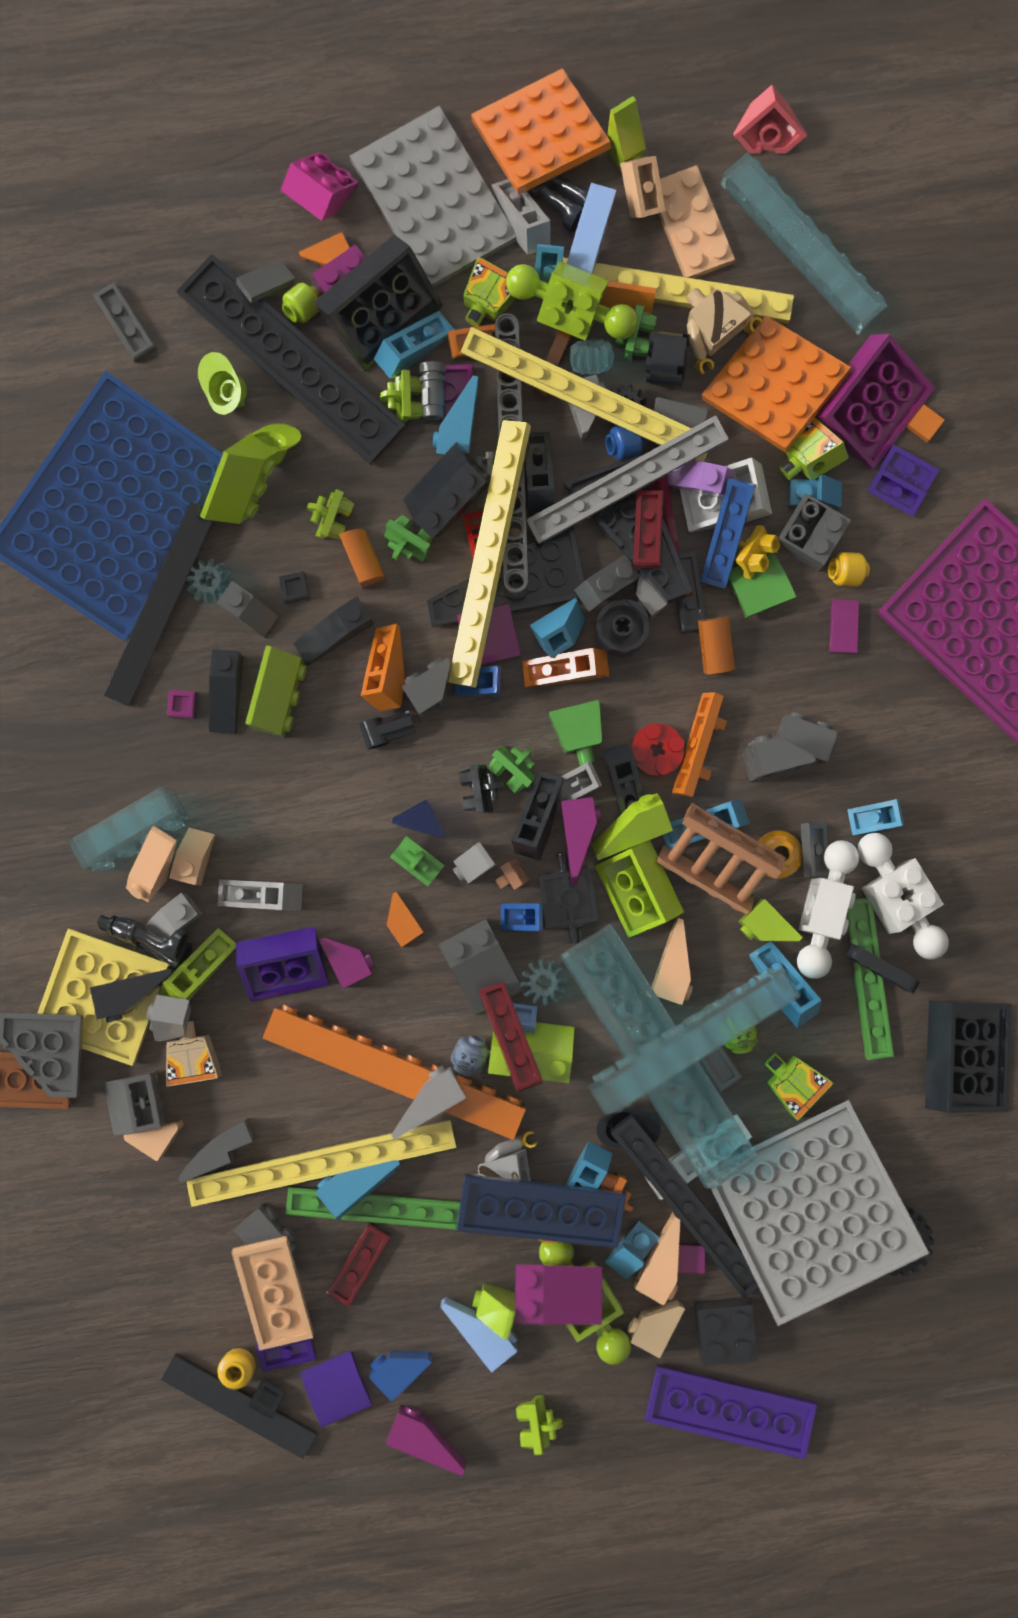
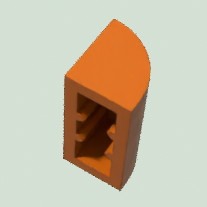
(362, 557)
(716, 645)

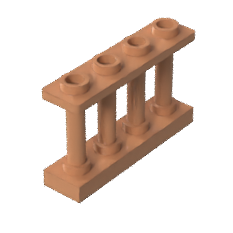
(733, 840)

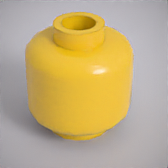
(848, 569)
(236, 1368)

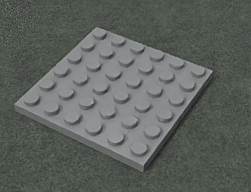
(817, 1214)

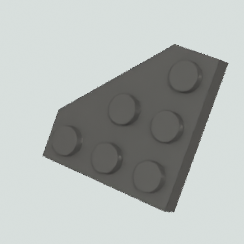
(46, 1048)

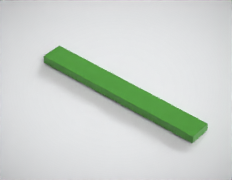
(379, 1209)

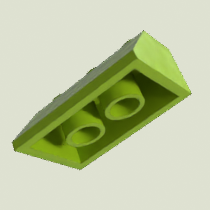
(239, 481)
(276, 692)
(639, 889)
(550, 1048)

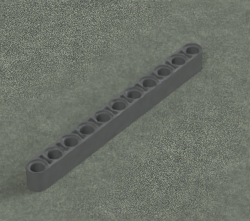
(512, 393)

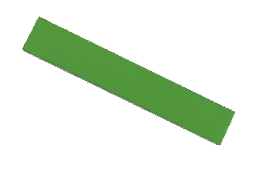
(868, 985)

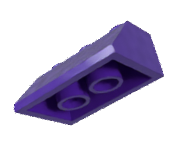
(281, 964)

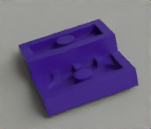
(903, 480)
(286, 1354)
(336, 1389)

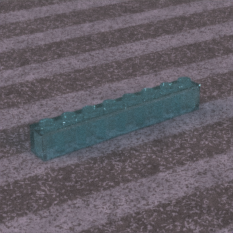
(803, 243)

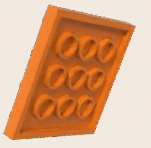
(540, 131)
(776, 383)

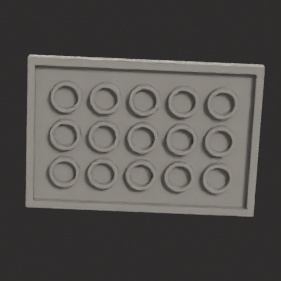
(433, 196)

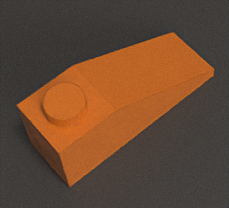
(566, 668)
(385, 670)

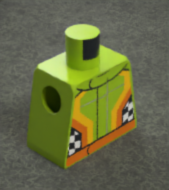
(486, 293)
(814, 452)
(796, 1084)

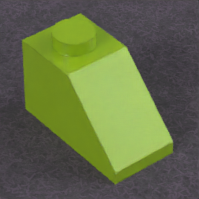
(767, 924)

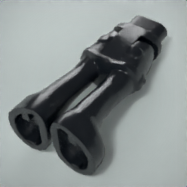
(569, 209)
(133, 934)

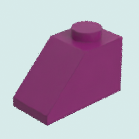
(347, 961)

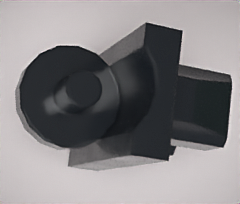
(484, 788)

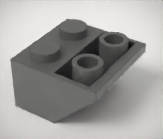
(813, 532)
(429, 690)
(135, 1103)

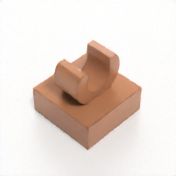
(513, 875)

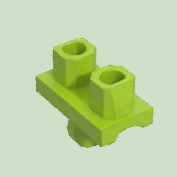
(399, 396)
(327, 525)
(542, 1424)

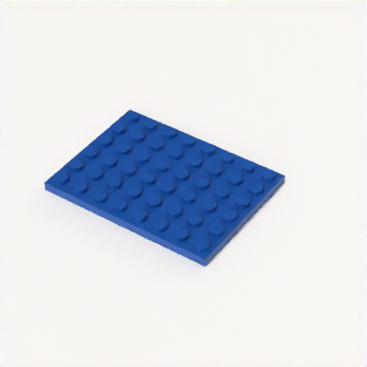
(108, 505)

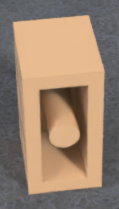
(642, 187)

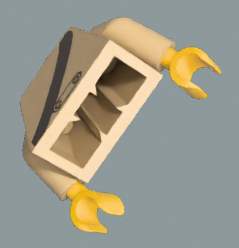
(716, 322)

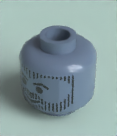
(470, 1055)

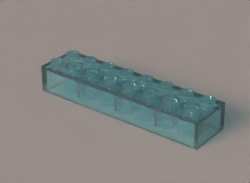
(690, 1042)

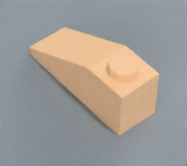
(151, 865)
(673, 972)
(659, 1274)

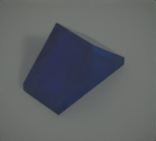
(421, 819)

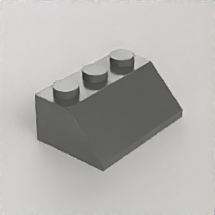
(773, 757)

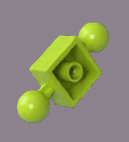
(560, 312)
(612, 1343)

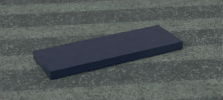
(540, 1211)

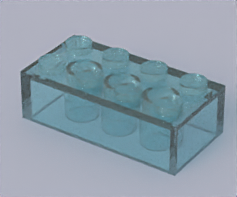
(128, 830)

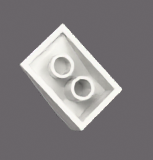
(703, 509)

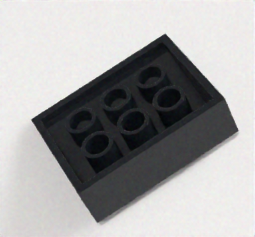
(378, 300)
(968, 1056)

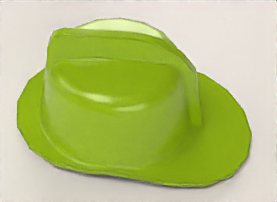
(221, 383)
(279, 437)

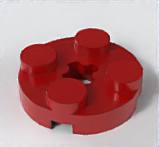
(672, 745)

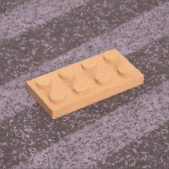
(693, 225)
(273, 1293)

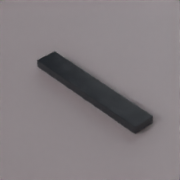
(234, 1404)

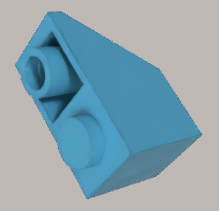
(559, 628)

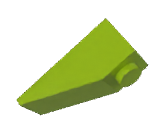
(625, 133)
(636, 825)
(199, 967)
(495, 1308)

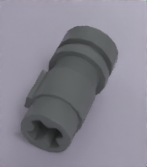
(432, 392)

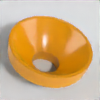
(781, 838)

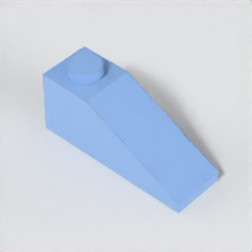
(484, 1341)

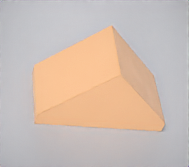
(155, 1141)

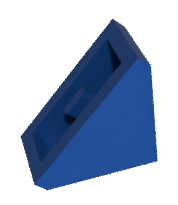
(522, 917)

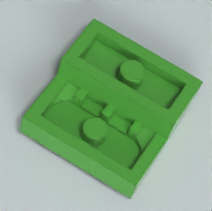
(763, 589)

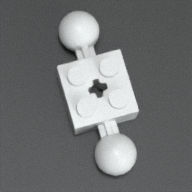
(917, 892)
(827, 909)

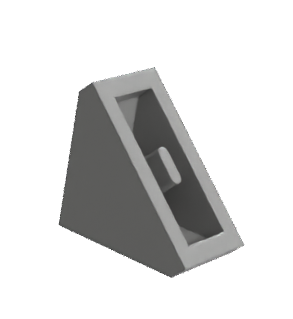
(579, 782)

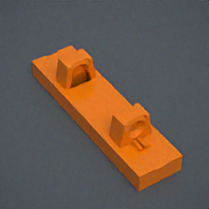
(697, 745)

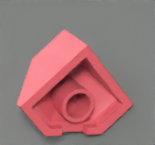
(769, 125)

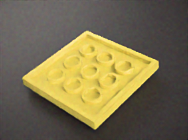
(93, 962)

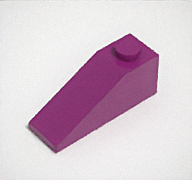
(579, 826)
(420, 1438)

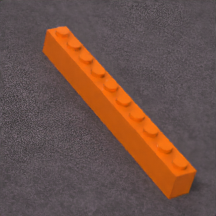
(388, 1068)

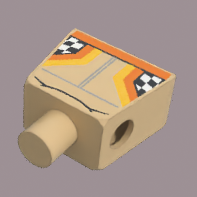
(191, 1059)

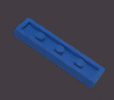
(728, 532)

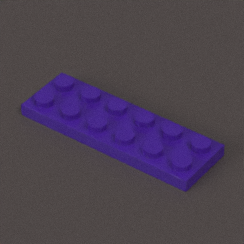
(730, 1411)

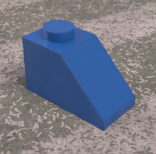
(398, 1370)

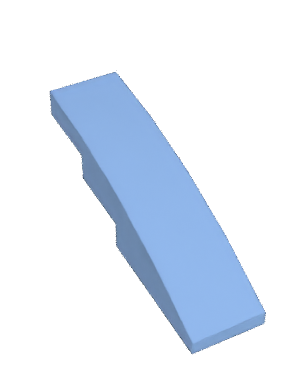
(591, 227)

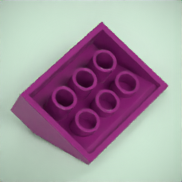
(875, 399)

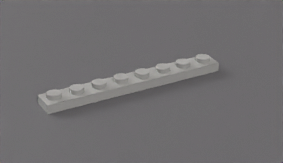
(627, 479)

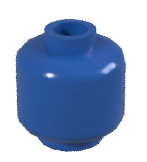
(624, 444)

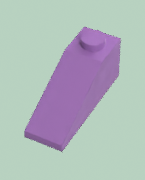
(701, 478)

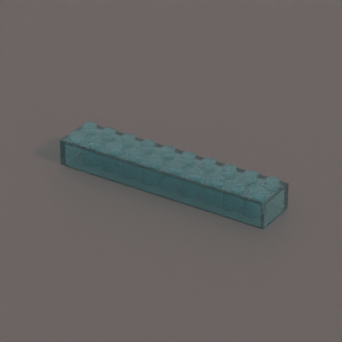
(636, 1016)

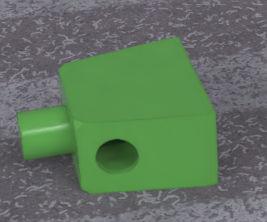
(578, 729)

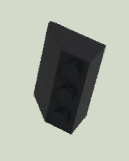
(446, 491)

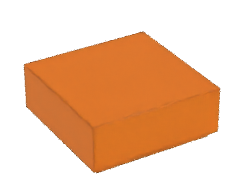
(925, 423)

